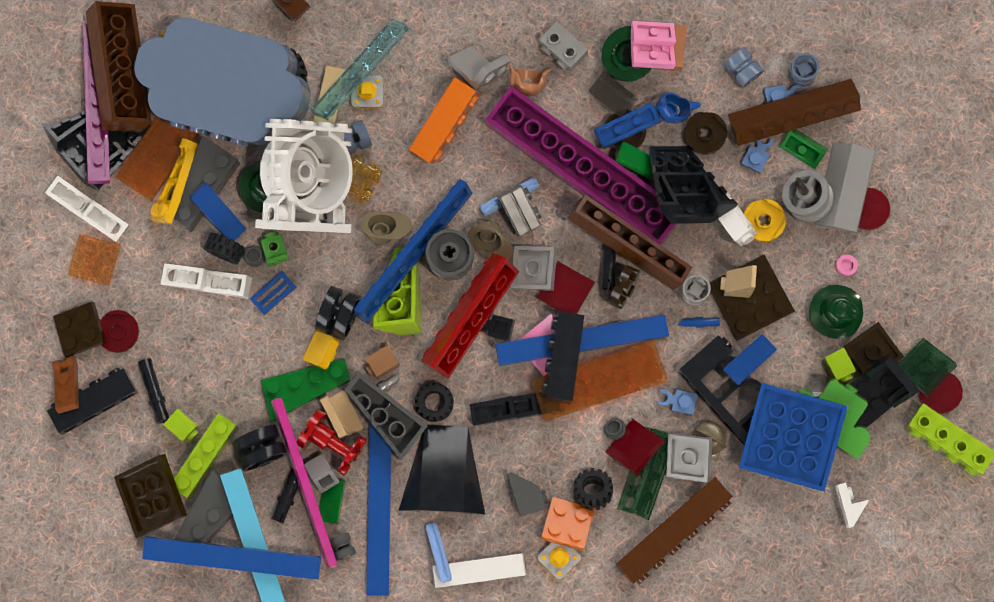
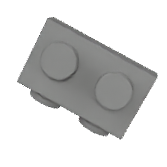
(476, 68)

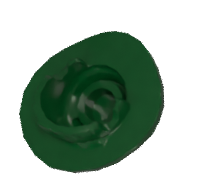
(617, 56)
(251, 187)
(836, 311)

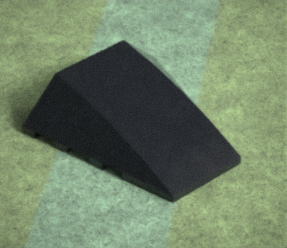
(70, 143)
(685, 189)
(444, 473)

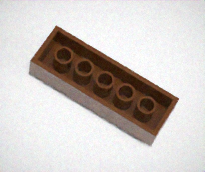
(114, 50)

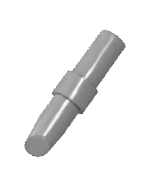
(385, 385)

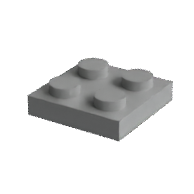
(536, 268)
(689, 457)

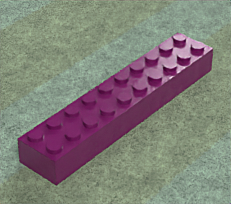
(578, 163)

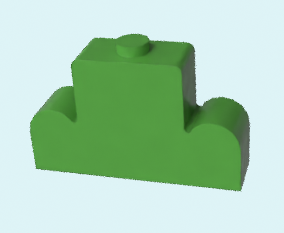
(853, 437)

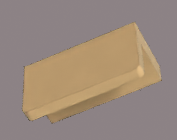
(342, 414)

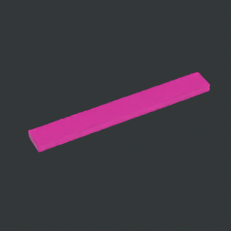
(303, 481)

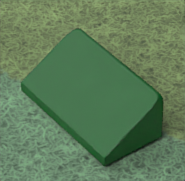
(803, 148)
(634, 159)
(331, 503)

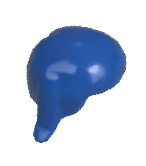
(668, 111)

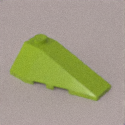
(403, 309)

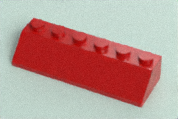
(470, 315)

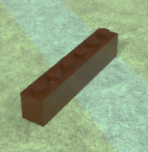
(794, 112)
(629, 242)
(674, 530)

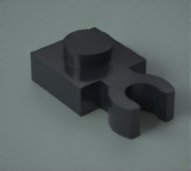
(499, 328)

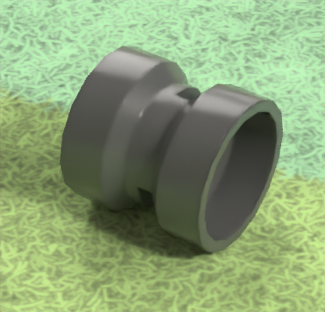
(342, 541)

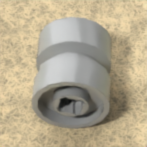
(695, 290)

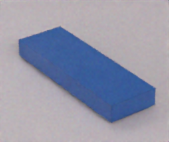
(627, 126)
(217, 212)
(750, 359)

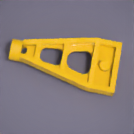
(165, 209)

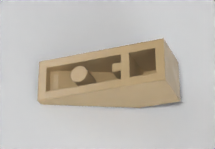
(739, 282)

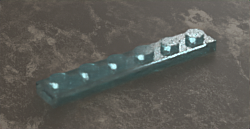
(359, 69)

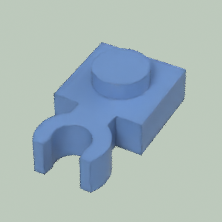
(779, 92)
(756, 156)
(682, 401)

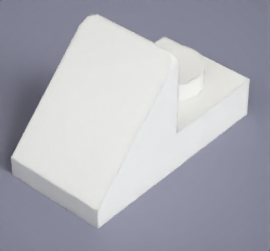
(850, 511)

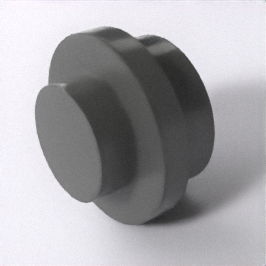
(254, 256)
(615, 429)

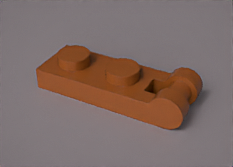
(66, 384)

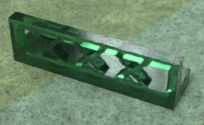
(651, 480)

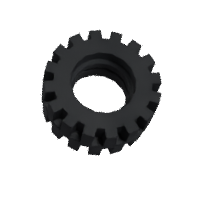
(224, 248)
(425, 391)
(593, 477)

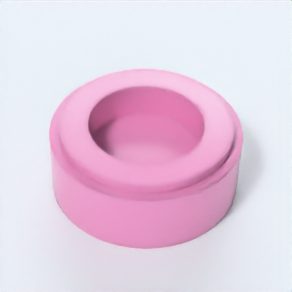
(846, 265)

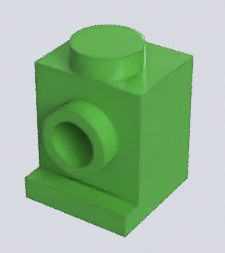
(277, 256)

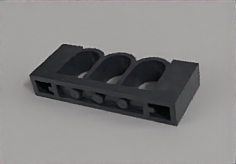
(698, 367)

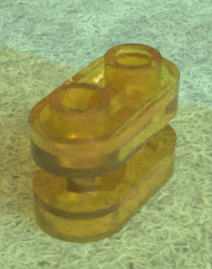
(371, 173)

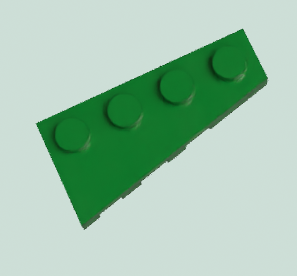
(303, 385)

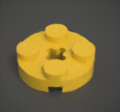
(776, 219)

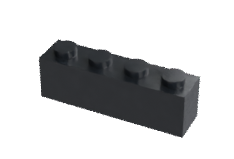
(563, 358)
(95, 400)

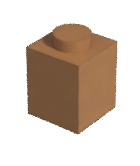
(381, 362)

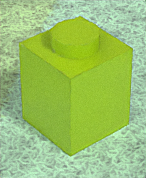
(840, 365)
(182, 426)

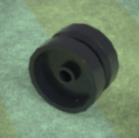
(337, 313)
(260, 447)

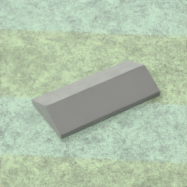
(849, 179)

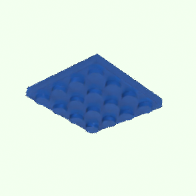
(793, 437)

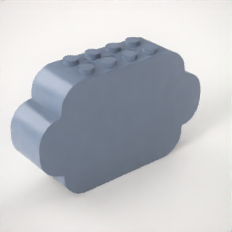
(221, 81)

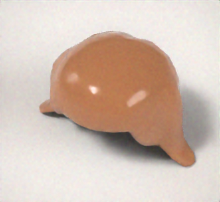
(528, 89)

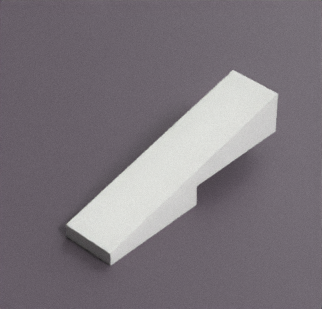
(91, 212)
(200, 280)
(483, 570)

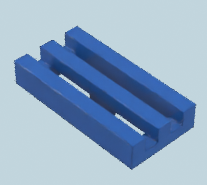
(259, 304)

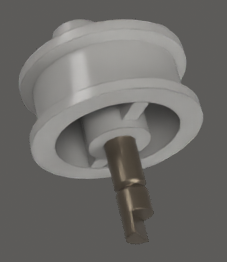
(808, 196)

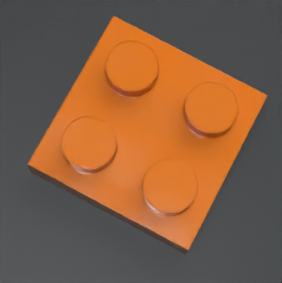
(567, 524)

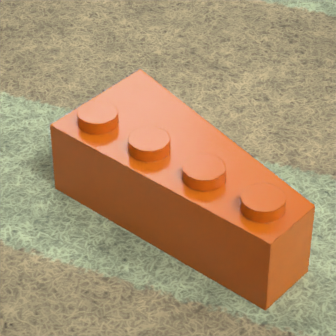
(445, 120)

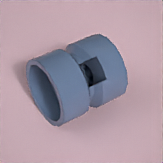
(743, 67)
(803, 69)
(364, 142)

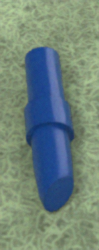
(699, 322)

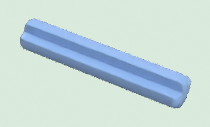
(494, 204)
(438, 552)

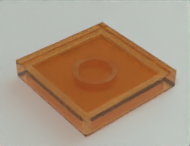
(94, 260)

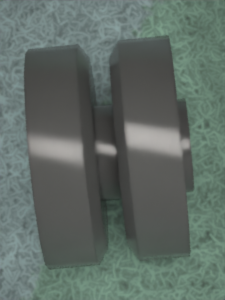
(444, 243)

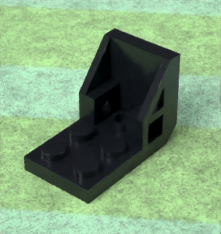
(883, 387)

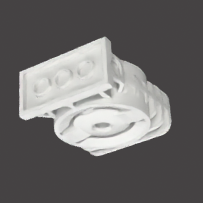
(295, 172)

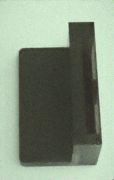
(613, 94)

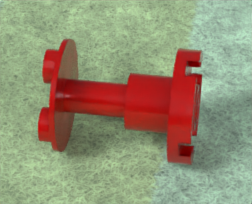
(325, 437)

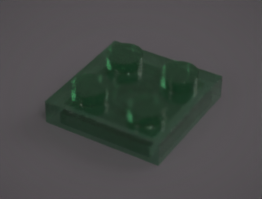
(927, 366)

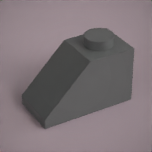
(527, 495)

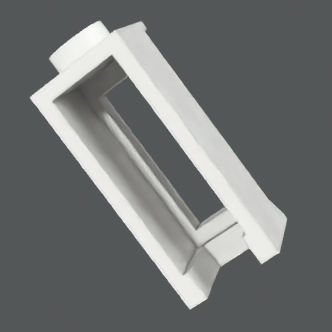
(738, 225)

